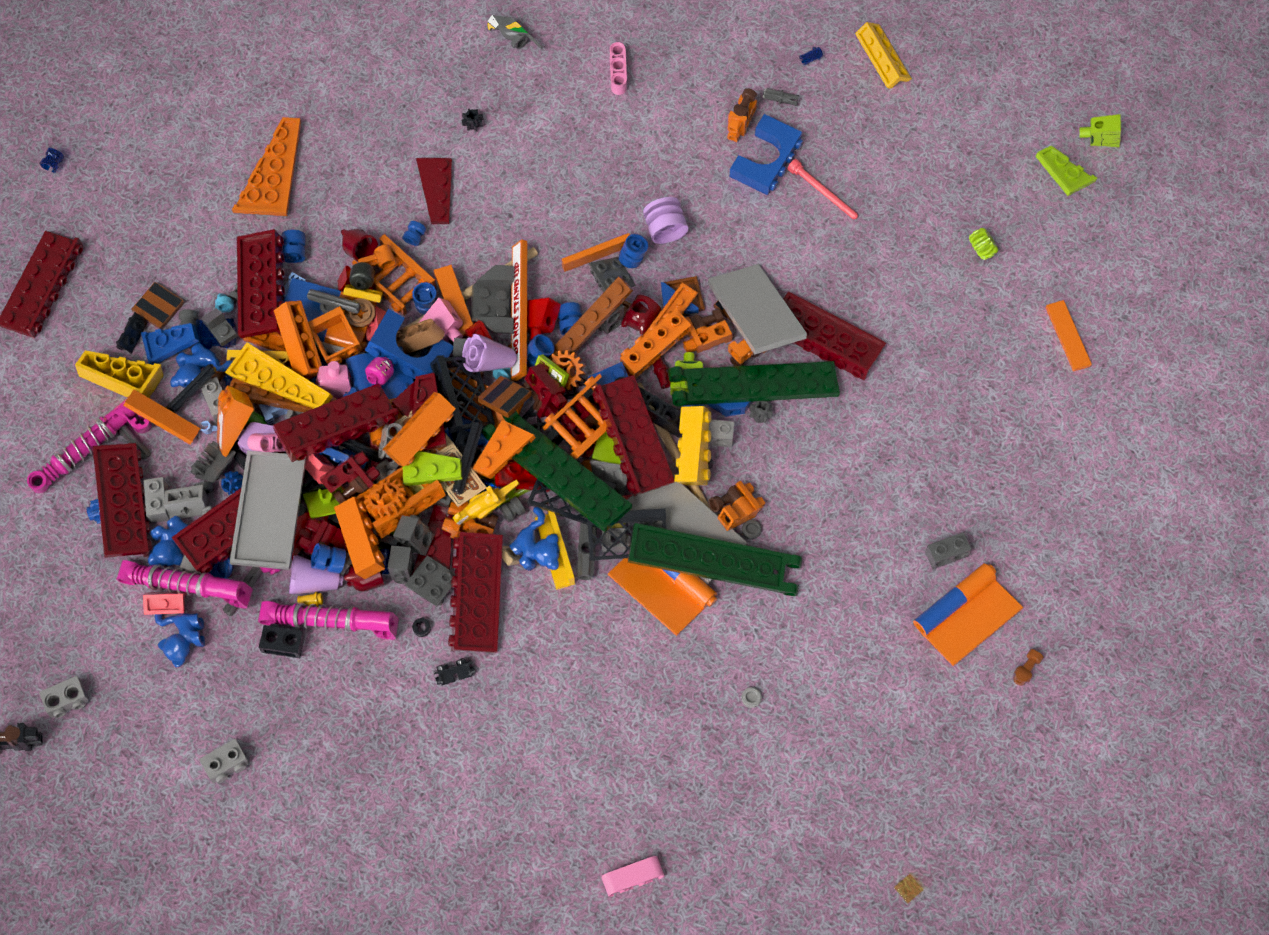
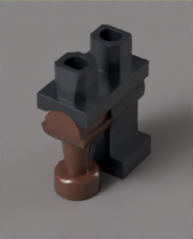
(20, 738)

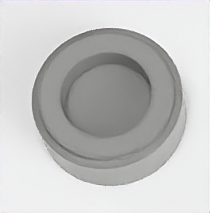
(751, 697)

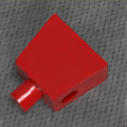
(541, 316)

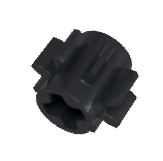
(472, 124)

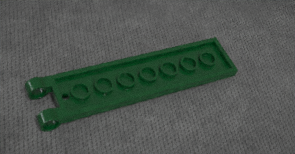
(755, 383)
(567, 477)
(712, 559)

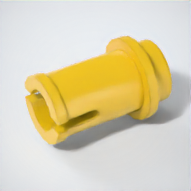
(316, 598)

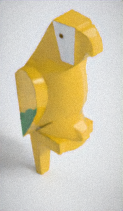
(484, 503)

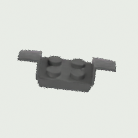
(491, 299)

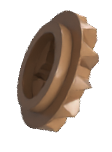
(368, 308)

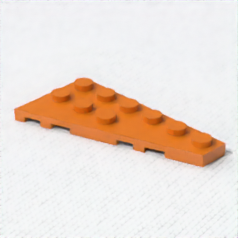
(272, 177)

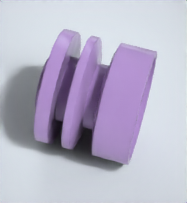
(665, 220)

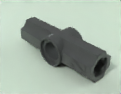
(585, 567)

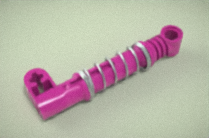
(82, 446)
(202, 584)
(381, 623)

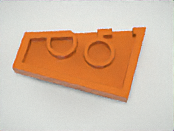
(501, 447)

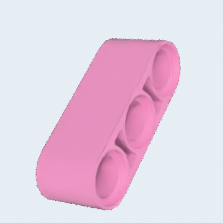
(618, 61)
(265, 442)
(632, 875)

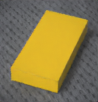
(367, 294)

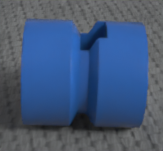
(294, 246)
(633, 251)
(424, 297)
(568, 316)
(537, 346)
(328, 558)

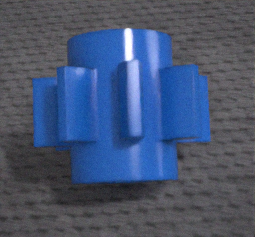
(231, 482)
(93, 511)

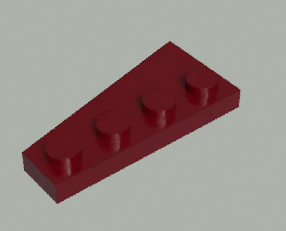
(436, 184)
(423, 389)
(441, 544)

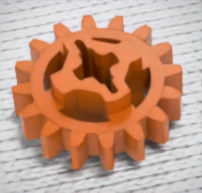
(571, 366)
(386, 496)

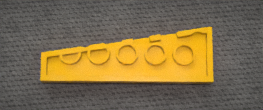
(268, 374)

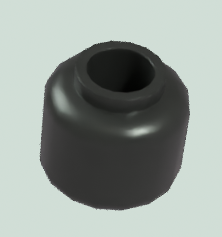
(362, 276)

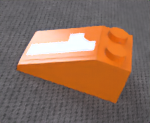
(233, 414)

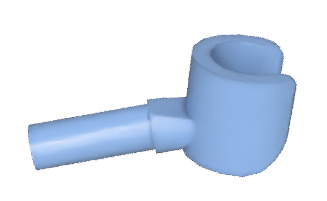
(210, 429)

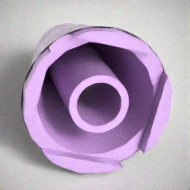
(486, 354)
(307, 580)

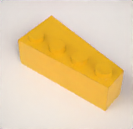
(119, 373)
(694, 446)

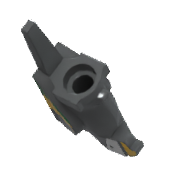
(511, 30)

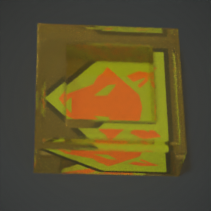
(908, 888)

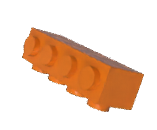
(298, 339)
(655, 343)
(419, 429)
(359, 537)

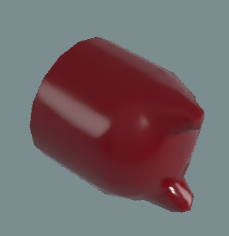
(357, 243)
(640, 317)
(361, 584)

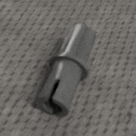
(780, 96)

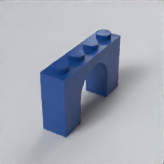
(764, 176)
(384, 345)

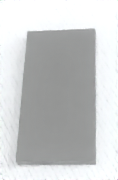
(757, 309)
(268, 511)
(684, 514)

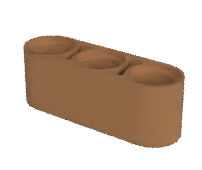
(419, 336)

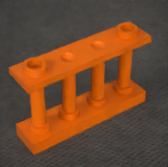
(412, 270)
(590, 434)
(412, 506)

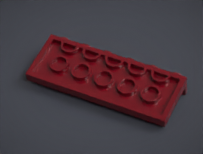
(259, 282)
(40, 284)
(835, 338)
(335, 422)
(633, 435)
(121, 500)
(211, 535)
(476, 592)

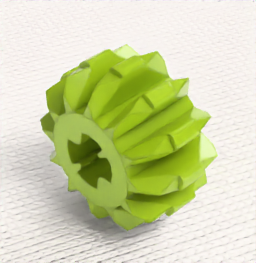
(983, 243)

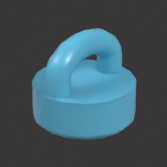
(224, 303)
(506, 372)

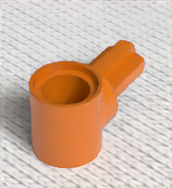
(382, 257)

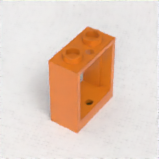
(326, 321)

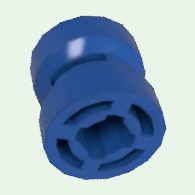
(414, 233)

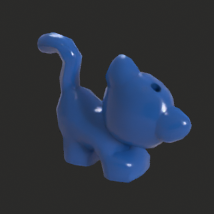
(191, 365)
(166, 551)
(544, 551)
(177, 646)

